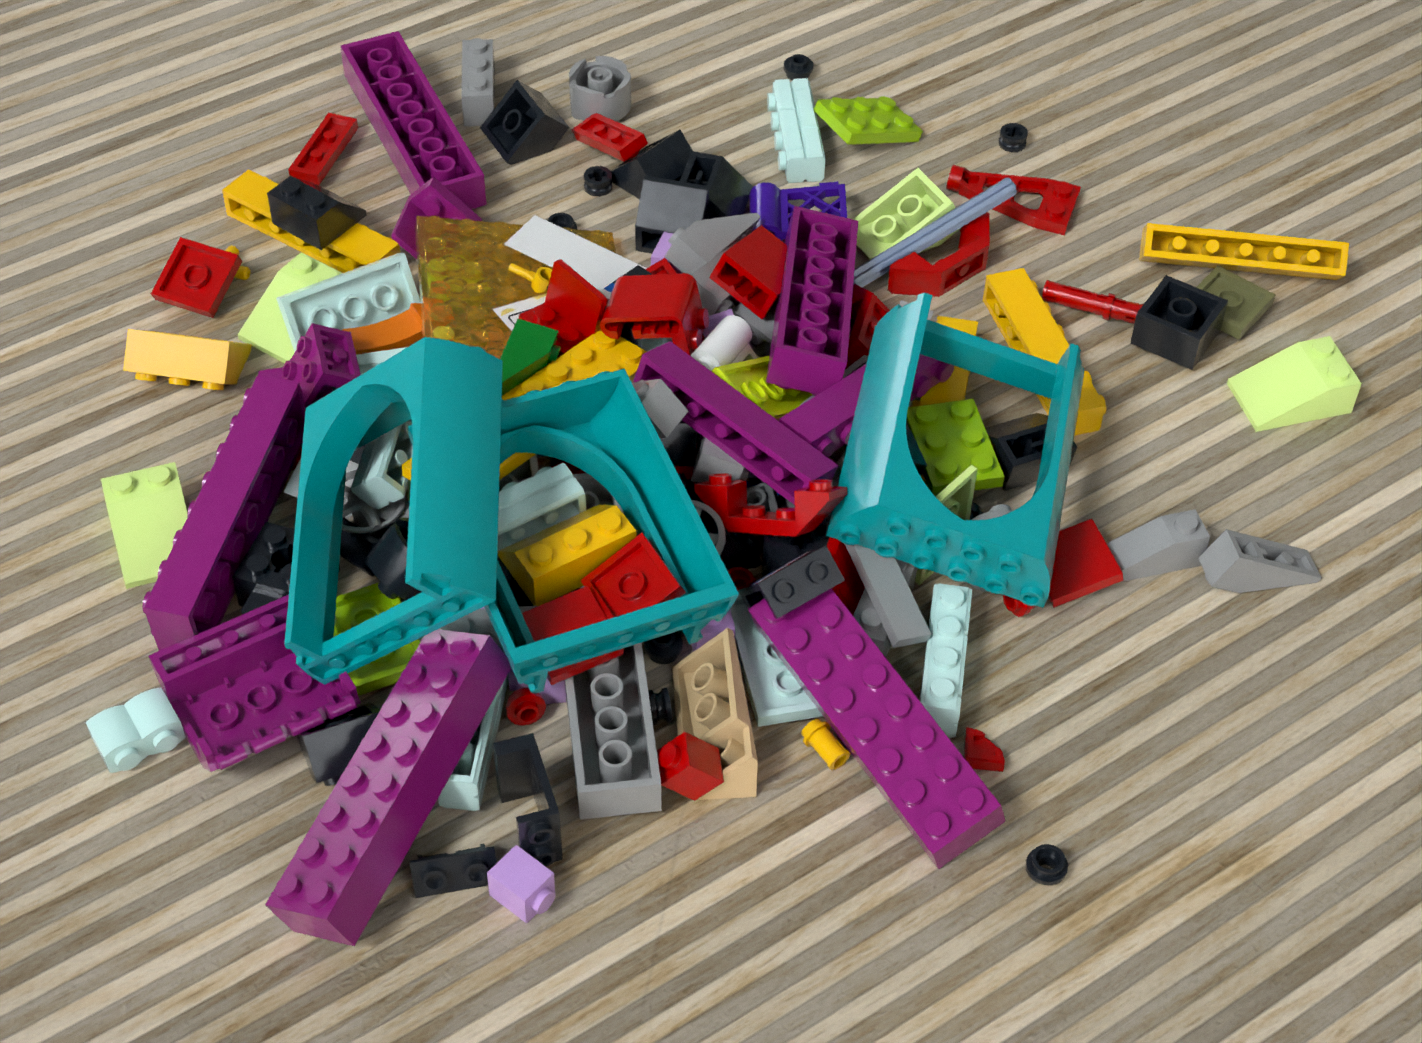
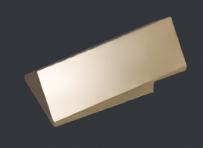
(715, 709)

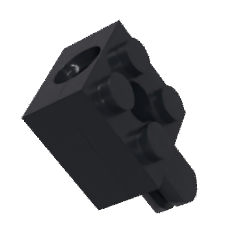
(265, 568)

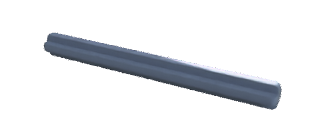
(935, 231)

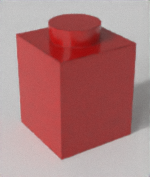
(690, 766)

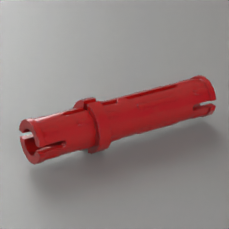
(1092, 302)

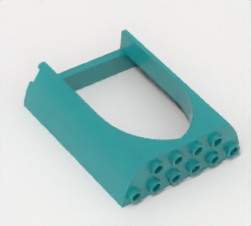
(610, 437)
(893, 507)
(453, 508)

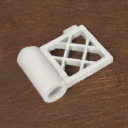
(726, 344)

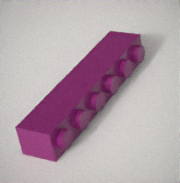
(828, 417)
(736, 422)

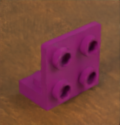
(427, 201)
(322, 358)

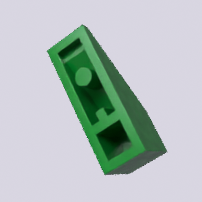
(527, 352)

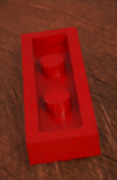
(610, 137)
(323, 148)

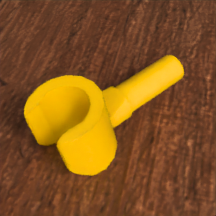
(539, 280)

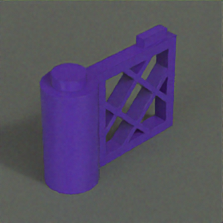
(774, 208)

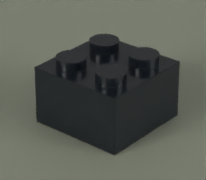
(1178, 322)

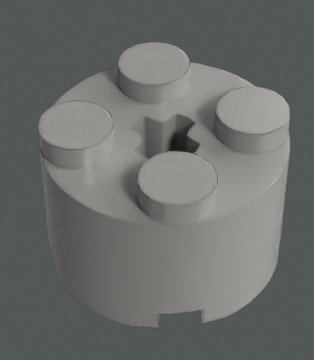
(600, 88)

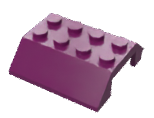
(243, 688)

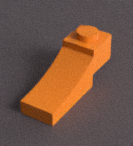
(389, 334)

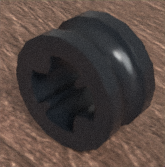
(1013, 137)
(597, 181)
(660, 706)

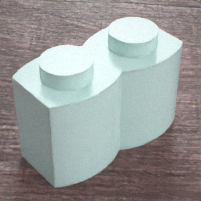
(136, 730)

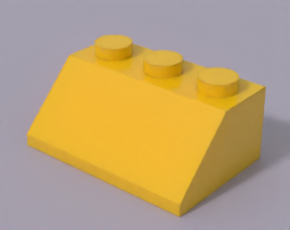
(184, 358)
(565, 553)

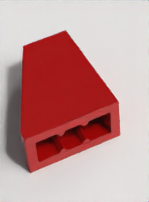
(753, 270)

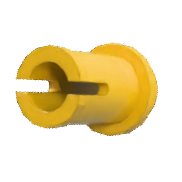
(825, 743)

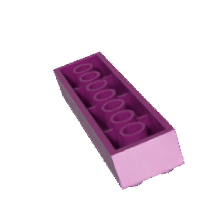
(411, 118)
(814, 302)
(228, 513)
(883, 725)
(389, 787)

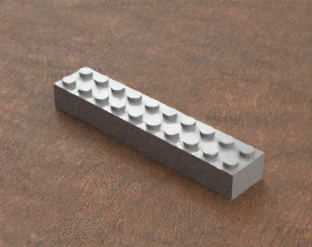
(612, 723)

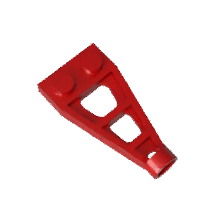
(1054, 211)

